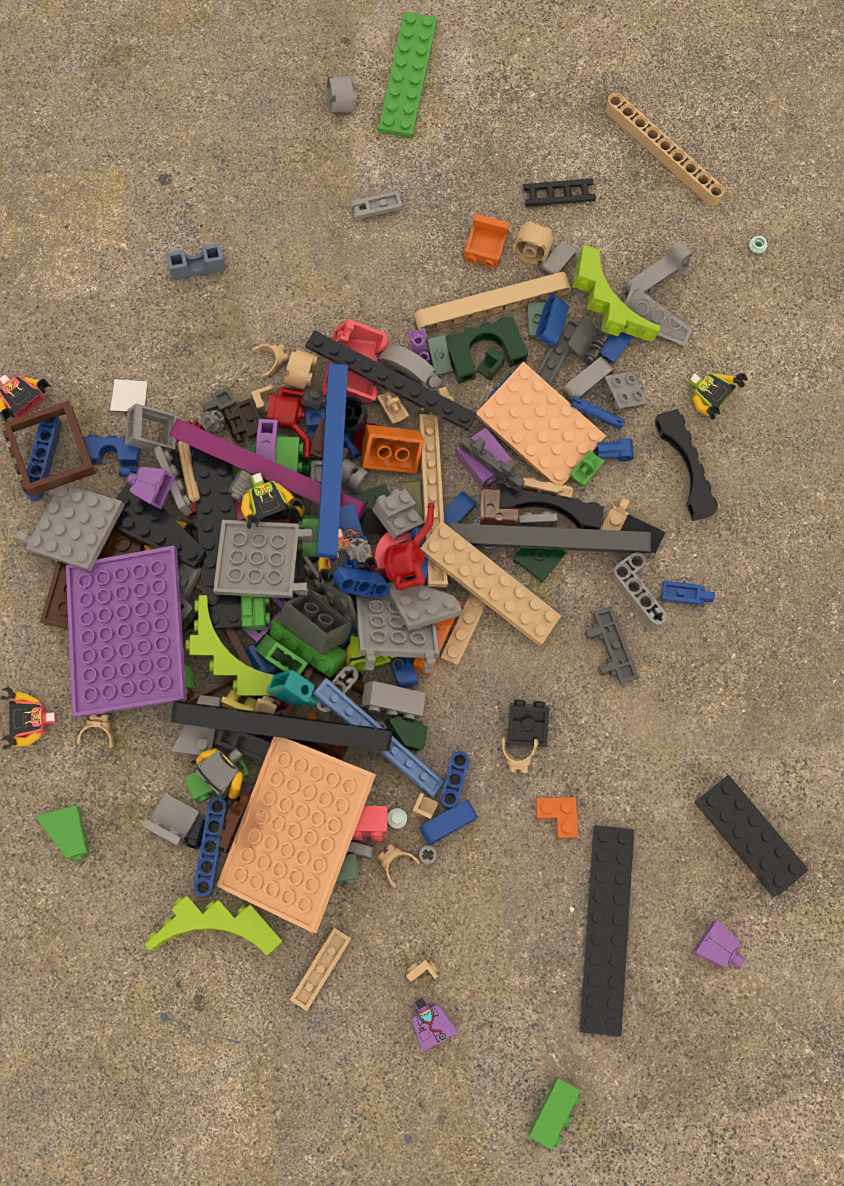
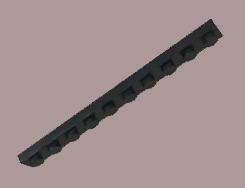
(391, 380)

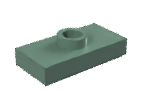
(534, 313)
(439, 354)

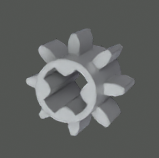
(213, 421)
(358, 550)

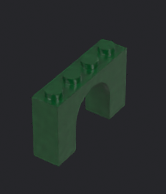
(502, 332)

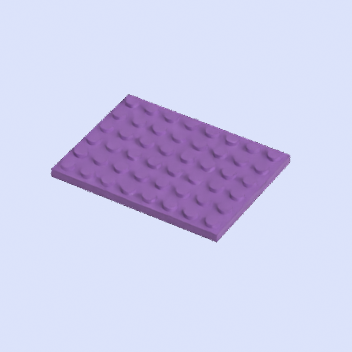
(125, 633)

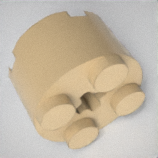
(533, 243)
(300, 369)

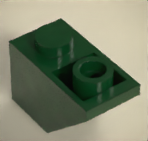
(409, 734)

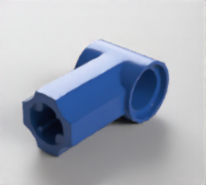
(620, 450)
(259, 662)

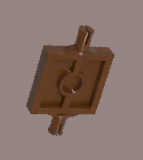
(232, 821)

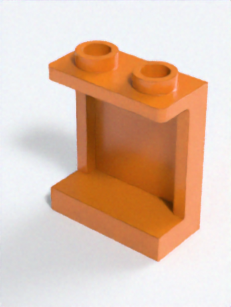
(486, 241)

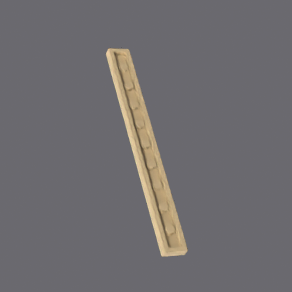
(432, 487)

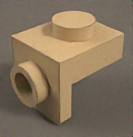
(416, 970)

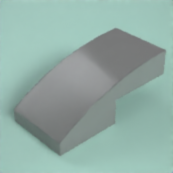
(559, 258)

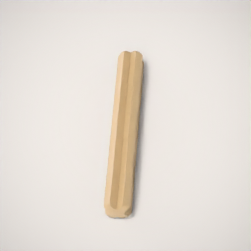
(188, 471)

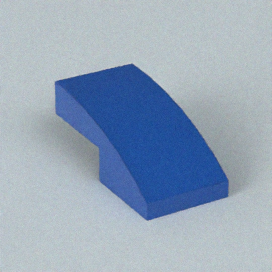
(615, 346)
(313, 419)
(459, 508)

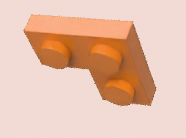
(562, 810)

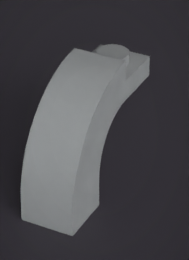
(405, 361)

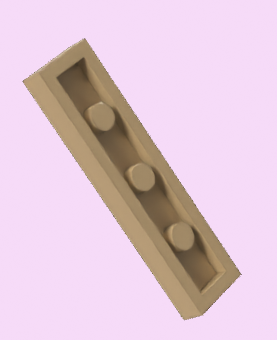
(463, 630)
(320, 969)

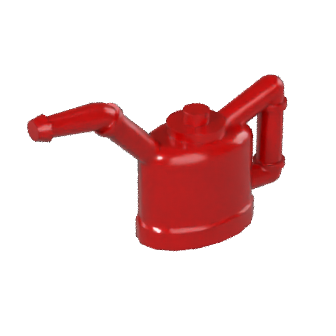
(288, 412)
(407, 557)

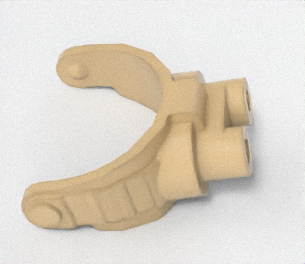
(277, 351)
(98, 721)
(515, 763)
(391, 854)

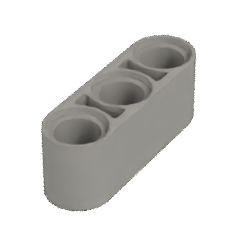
(588, 379)

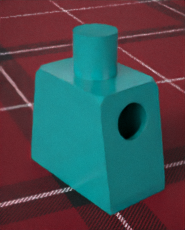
(292, 689)

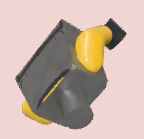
(221, 771)

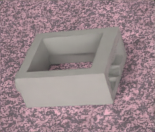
(134, 427)

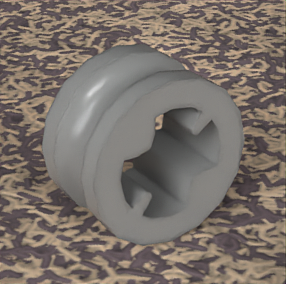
(428, 849)

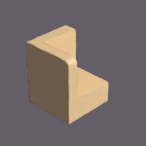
(262, 398)
(424, 807)

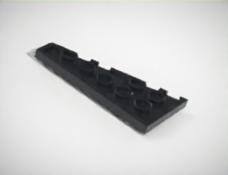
(156, 528)

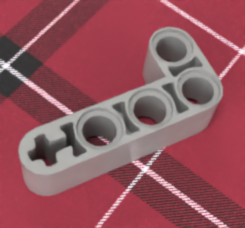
(663, 270)
(642, 592)

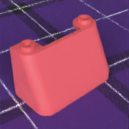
(365, 341)

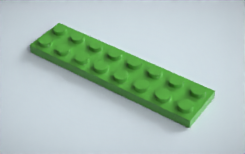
(407, 75)

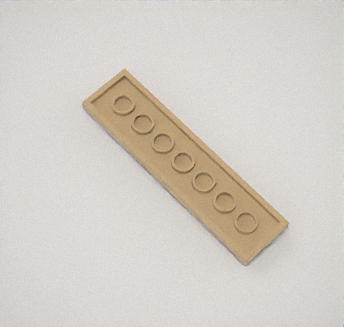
(490, 583)

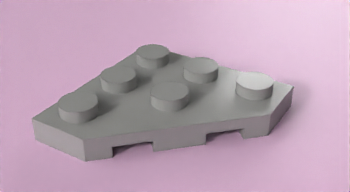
(423, 605)

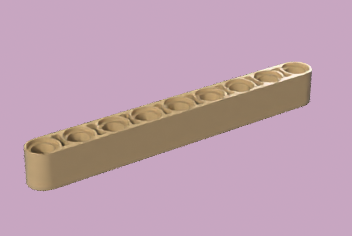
(672, 151)
(492, 302)

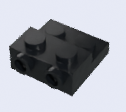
(528, 723)

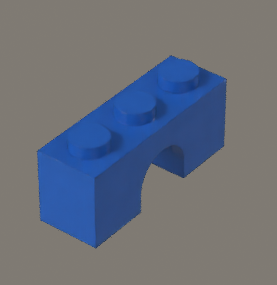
(100, 446)

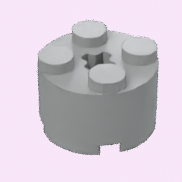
(340, 94)

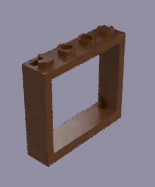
(61, 478)
(229, 681)
(329, 749)

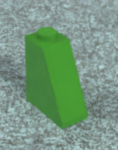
(67, 831)

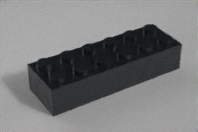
(751, 836)

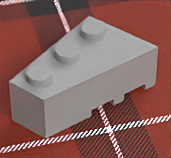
(195, 738)

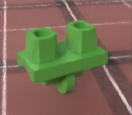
(586, 468)

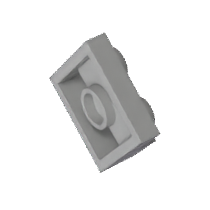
(397, 513)

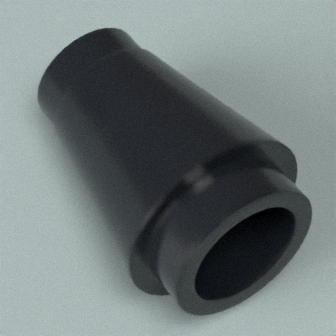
(194, 835)

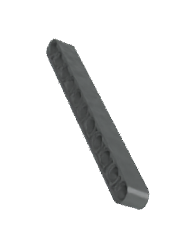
(554, 538)

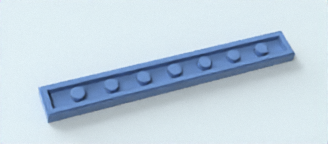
(398, 754)

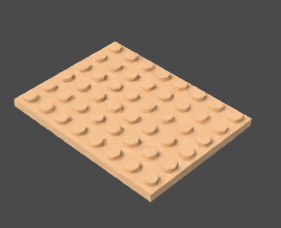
(296, 832)

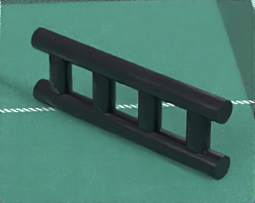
(566, 184)

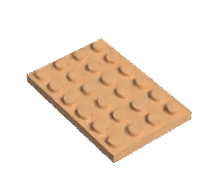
(539, 425)

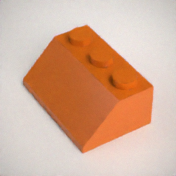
(391, 449)

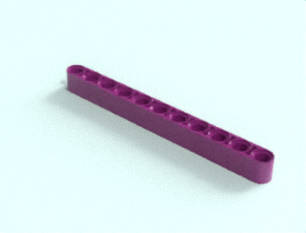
(255, 463)

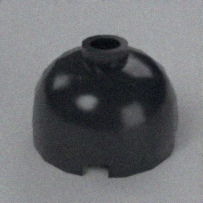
(355, 416)

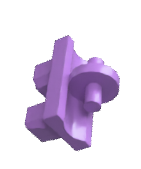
(418, 343)

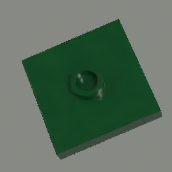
(539, 561)

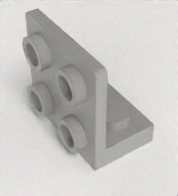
(171, 820)

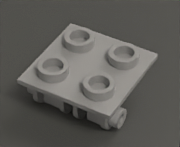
(624, 391)

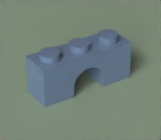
(206, 262)

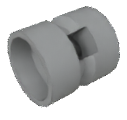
(352, 476)

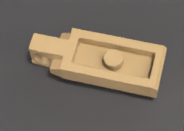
(547, 488)
(616, 517)

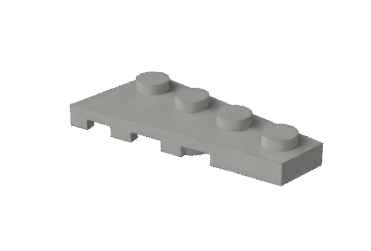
(647, 308)

